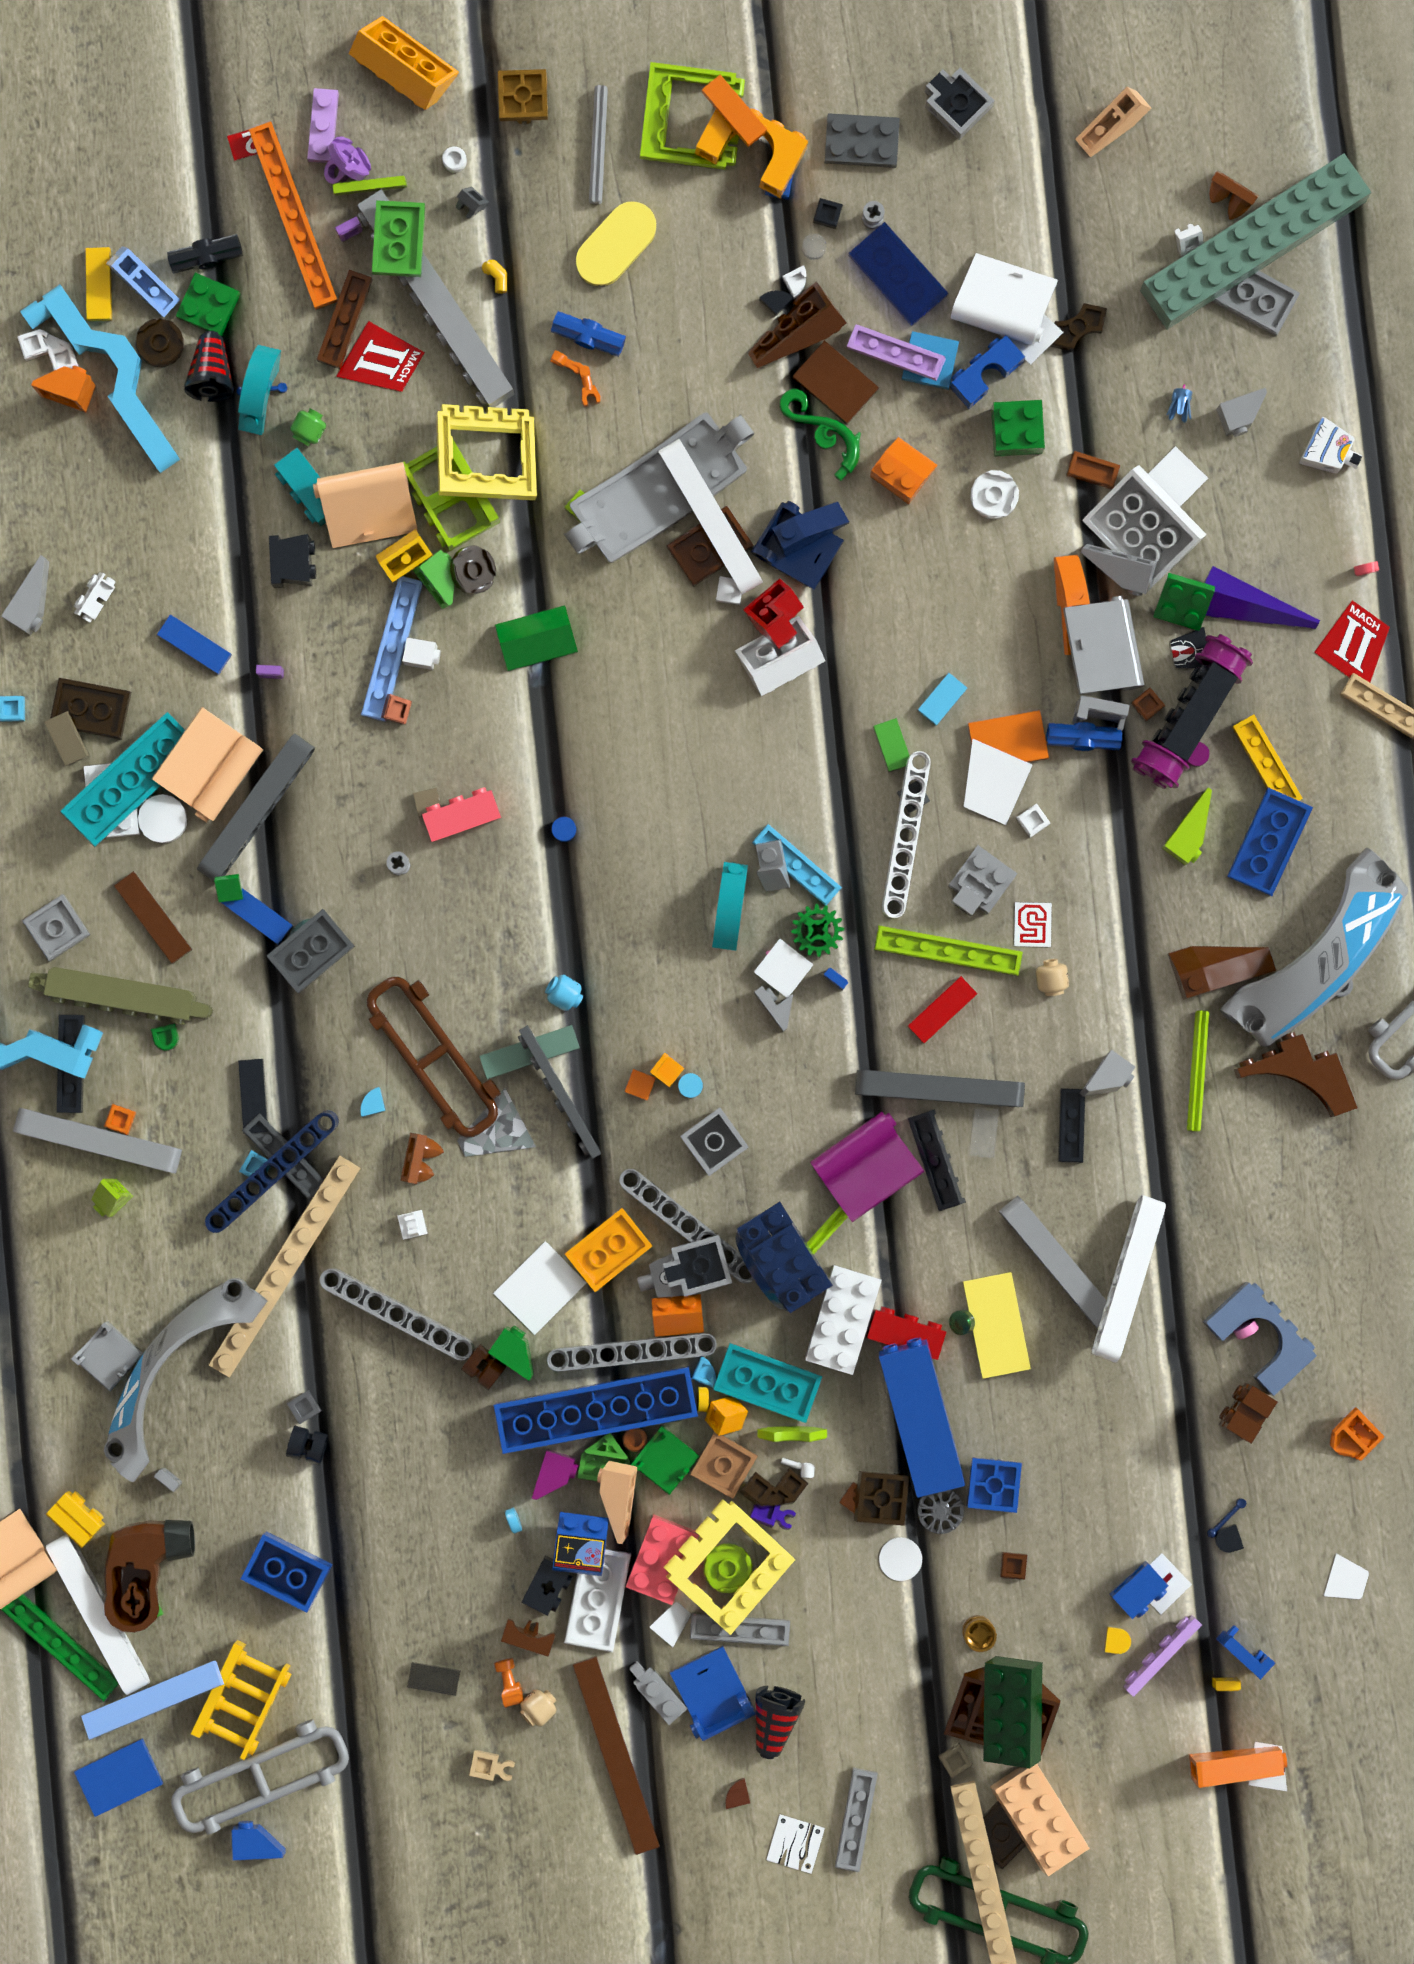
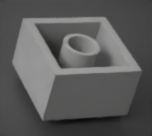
(714, 1141)

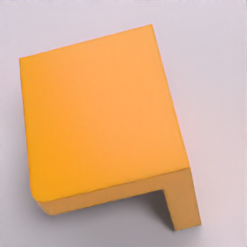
(667, 1070)
(726, 1415)

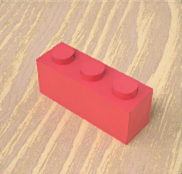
(461, 814)

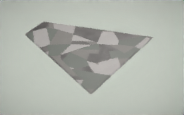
(504, 1135)

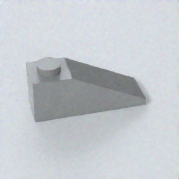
(1125, 569)
(29, 601)

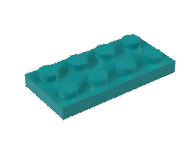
(767, 1382)

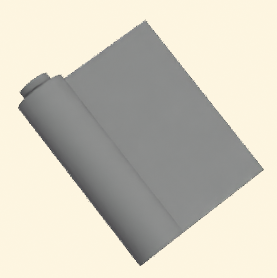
(1103, 646)

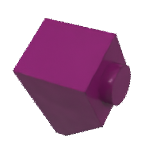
(554, 1473)

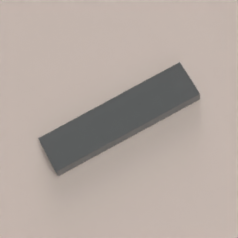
(269, 1142)

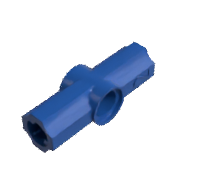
(588, 334)
(1083, 736)

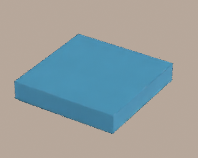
(940, 346)

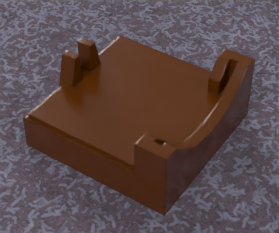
(528, 1639)

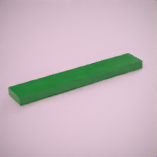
(61, 1646)

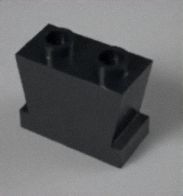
(291, 560)

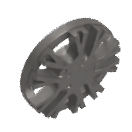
(941, 1511)

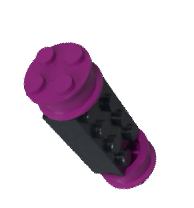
(1197, 706)

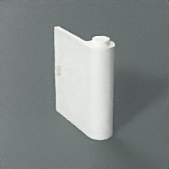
(1004, 299)

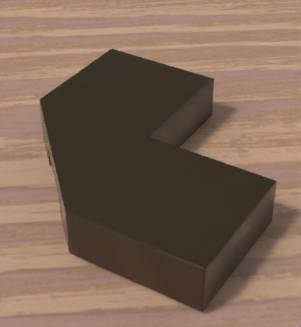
(766, 1495)

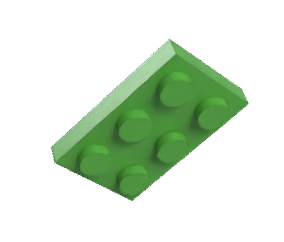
(398, 238)

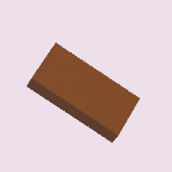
(1093, 470)

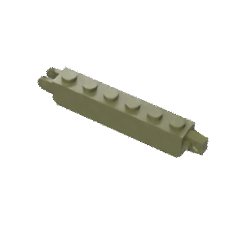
(119, 993)

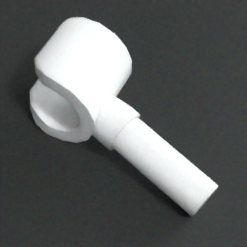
(807, 1469)

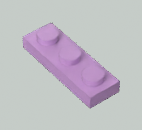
(322, 124)

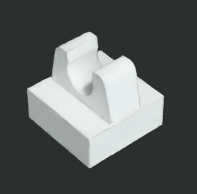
(1188, 239)
(412, 1224)

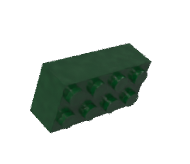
(1012, 1712)

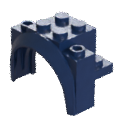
(780, 1259)

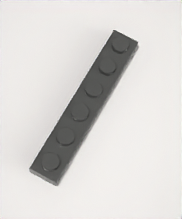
(553, 1083)

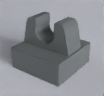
(472, 200)

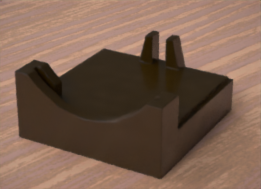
(881, 1498)

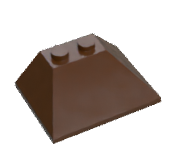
(967, 1713)

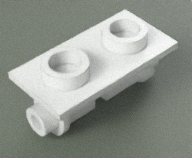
(97, 588)

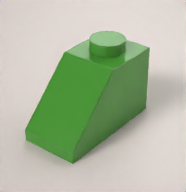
(437, 577)

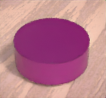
(1199, 755)

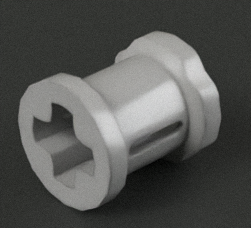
(869, 208)
(398, 855)

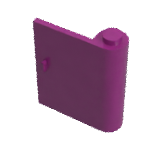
(867, 1166)

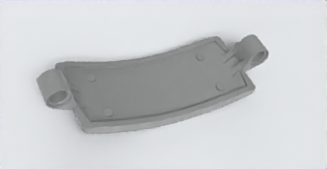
(645, 495)

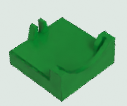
(665, 1460)

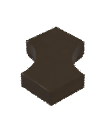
(1087, 321)

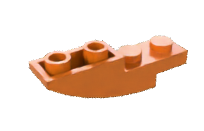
(1070, 588)

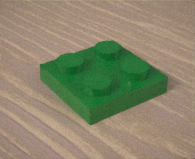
(208, 304)
(1184, 601)

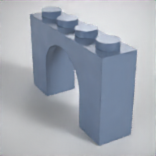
(1292, 1351)

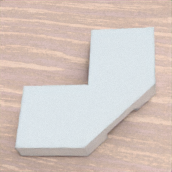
(41, 343)

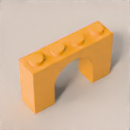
(786, 148)

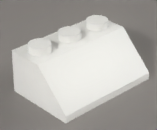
(772, 666)

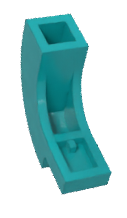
(256, 388)
(730, 906)

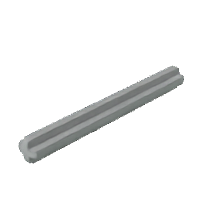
(598, 144)

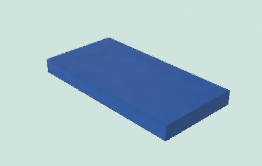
(1269, 841)

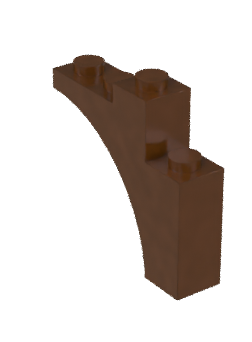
(1294, 1061)

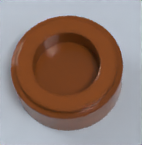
(635, 1439)

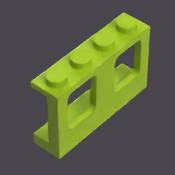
(436, 503)

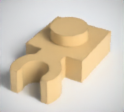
(486, 1765)

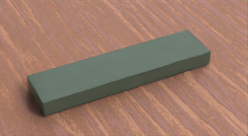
(516, 1057)

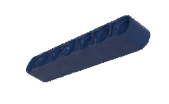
(261, 1177)

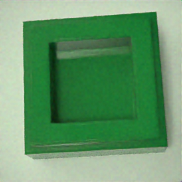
(228, 888)

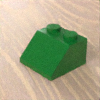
(514, 1351)

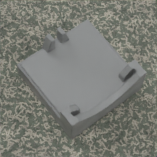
(1100, 709)
(108, 1356)

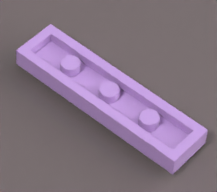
(896, 352)
(1168, 1647)

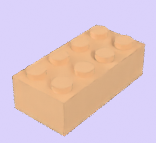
(1039, 1818)

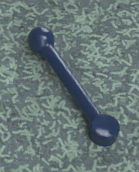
(1240, 1503)

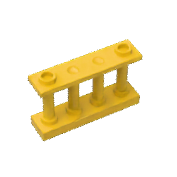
(217, 1701)

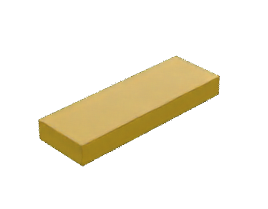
(98, 284)

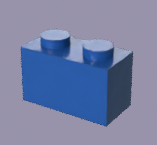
(1139, 1590)

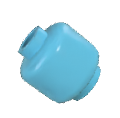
(564, 992)

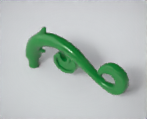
(825, 424)

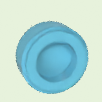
(690, 1085)
(513, 1520)

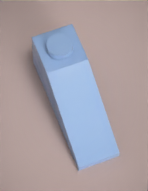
(143, 281)

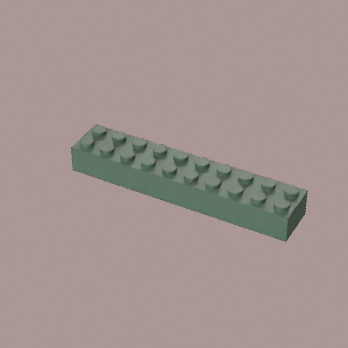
(1255, 241)

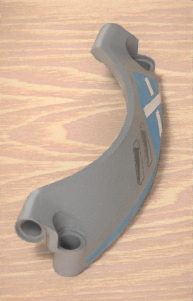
(1303, 987)
(210, 1310)

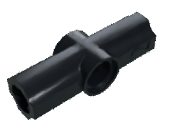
(204, 254)

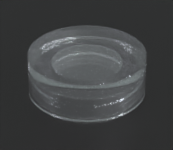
(814, 246)

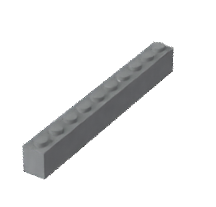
(450, 322)

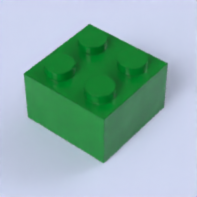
(1017, 428)

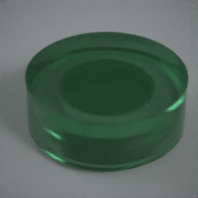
(961, 1322)

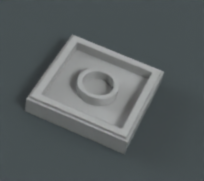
(56, 927)

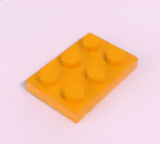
(608, 1249)

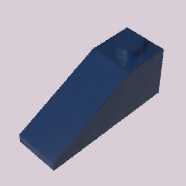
(809, 527)

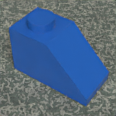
(254, 1842)

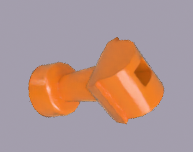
(512, 1691)

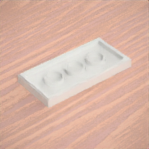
(598, 1604)

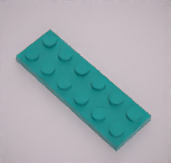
(123, 783)

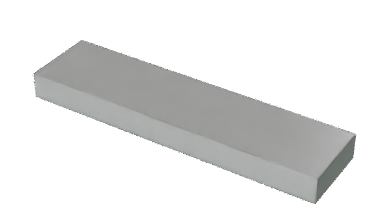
(749, 1631)
(856, 1819)

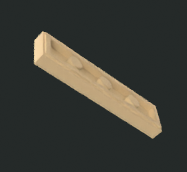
(1380, 704)

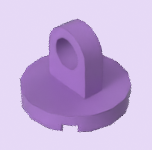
(350, 162)

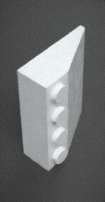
(1144, 523)

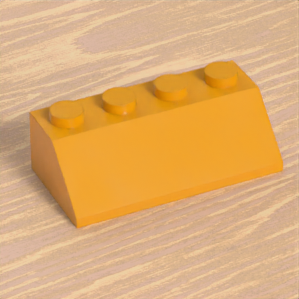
(402, 62)

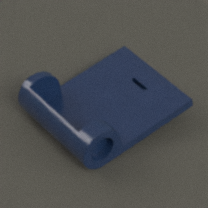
(802, 563)

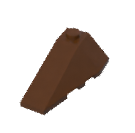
(807, 323)
(1214, 967)

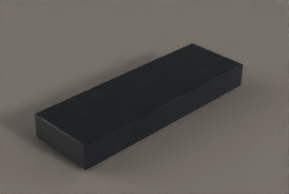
(253, 1093)
(1071, 1126)

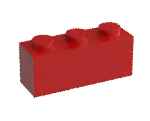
(892, 1329)

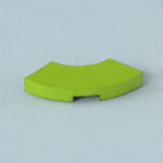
(792, 1433)

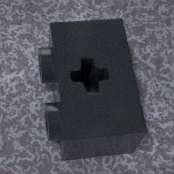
(537, 1597)

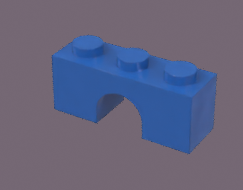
(1001, 356)

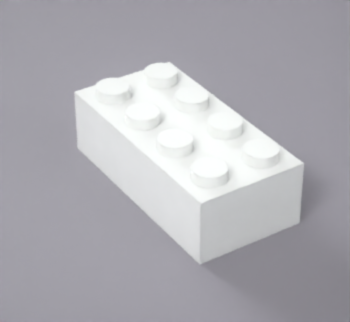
(843, 1320)

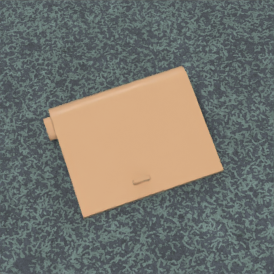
(366, 504)
(207, 764)
(22, 1558)

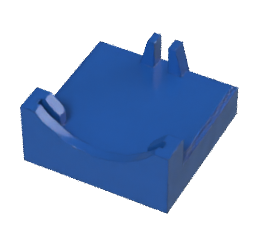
(994, 1485)
(1257, 1664)

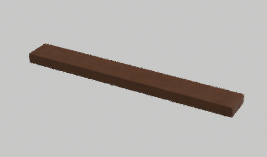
(616, 1755)

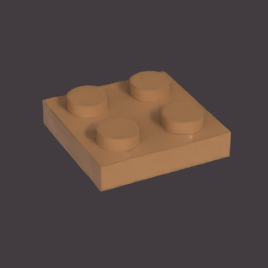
(724, 1465)

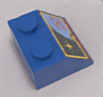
(580, 1544)

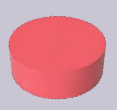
(1366, 568)

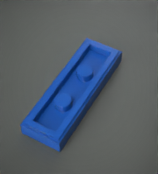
(194, 644)
(260, 917)

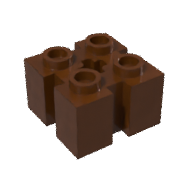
(1247, 1412)

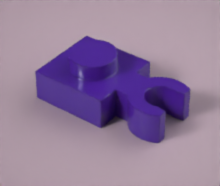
(770, 1515)

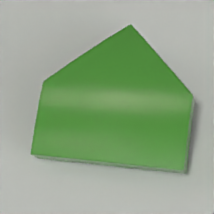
(598, 1456)

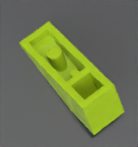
(1189, 834)
(110, 1197)

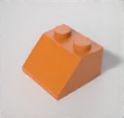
(66, 387)
(903, 470)

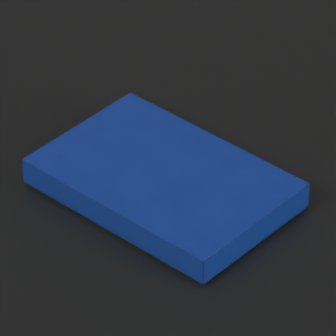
(118, 1777)

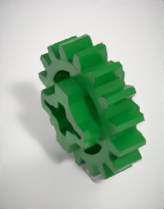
(809, 922)

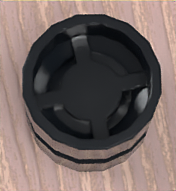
(298, 1444)

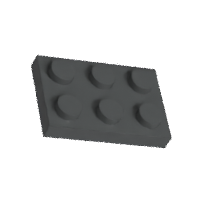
(862, 140)
(310, 951)

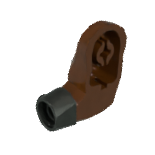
(134, 1569)

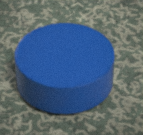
(564, 829)

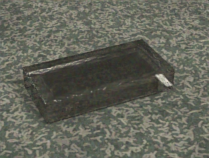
(434, 1678)

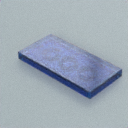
(898, 274)

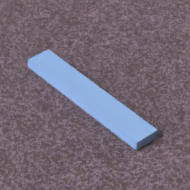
(392, 646)
(152, 1700)

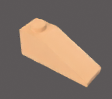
(1113, 121)
(617, 1496)

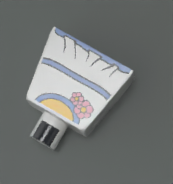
(1330, 448)

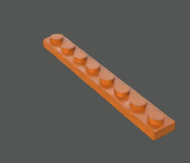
(293, 215)

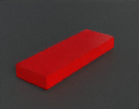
(942, 1010)

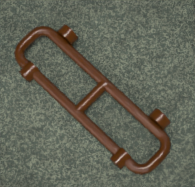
(416, 994)

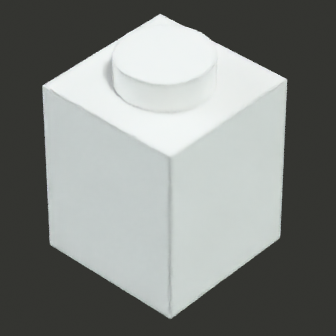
(421, 654)

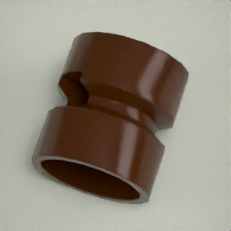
(490, 1373)

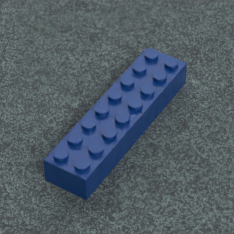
(595, 1409)

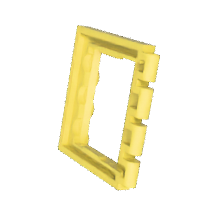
(476, 484)
(753, 1590)

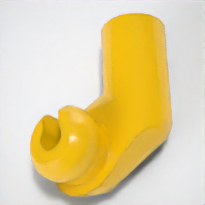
(494, 269)

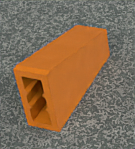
(1236, 1765)

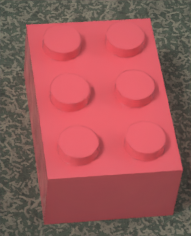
(658, 1547)

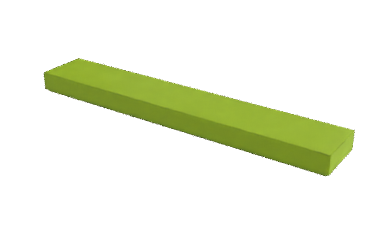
(948, 950)

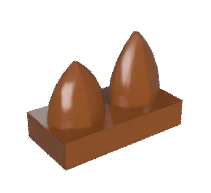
(1240, 200)
(419, 1148)

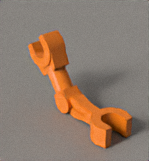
(588, 389)

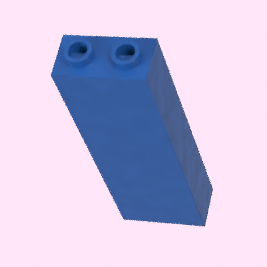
(921, 1417)

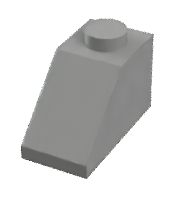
(1240, 412)
(1109, 1076)

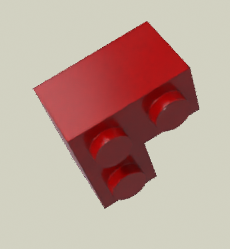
(772, 613)

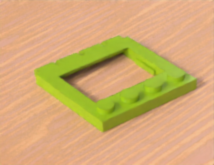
(657, 115)

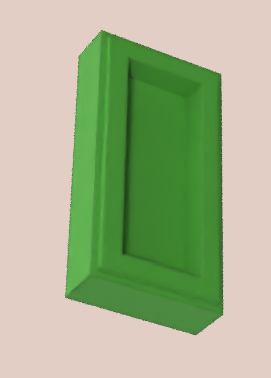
(892, 744)

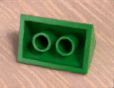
(536, 638)

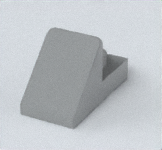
(772, 864)
(779, 1012)

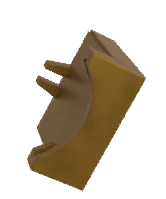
(522, 95)

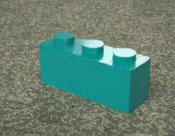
(300, 477)

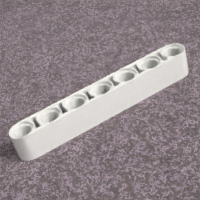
(710, 516)
(913, 825)
(1128, 1278)
(90, 1602)

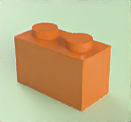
(677, 1315)

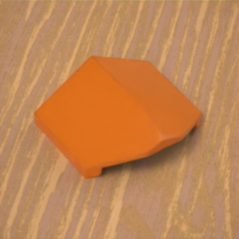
(1355, 1436)

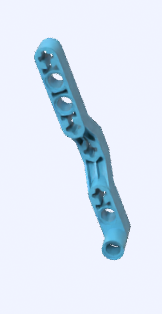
(124, 398)
(53, 1052)

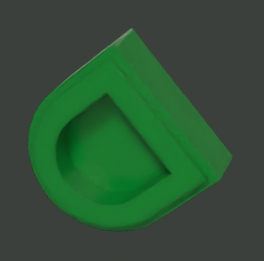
(165, 1037)

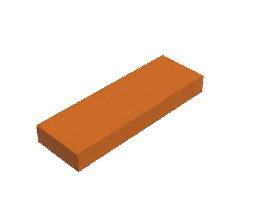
(734, 110)

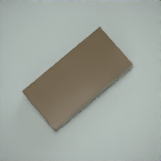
(66, 738)

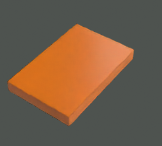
(1014, 734)

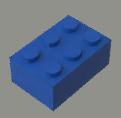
(286, 1571)

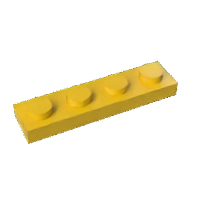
(1265, 757)

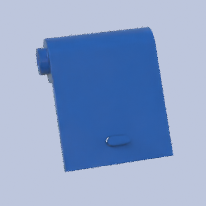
(714, 1696)

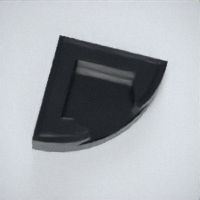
(776, 300)

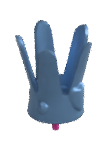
(1180, 403)

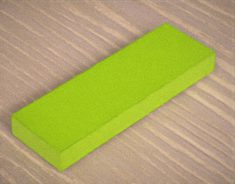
(370, 185)

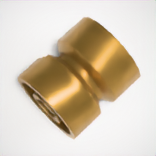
(979, 1633)

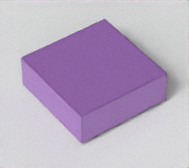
(349, 229)
(269, 671)

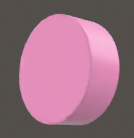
(1246, 1329)

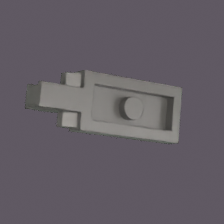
(658, 1693)

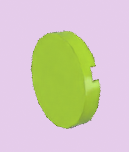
(727, 1567)

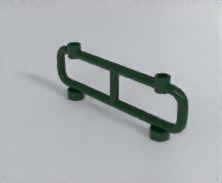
(1064, 1913)

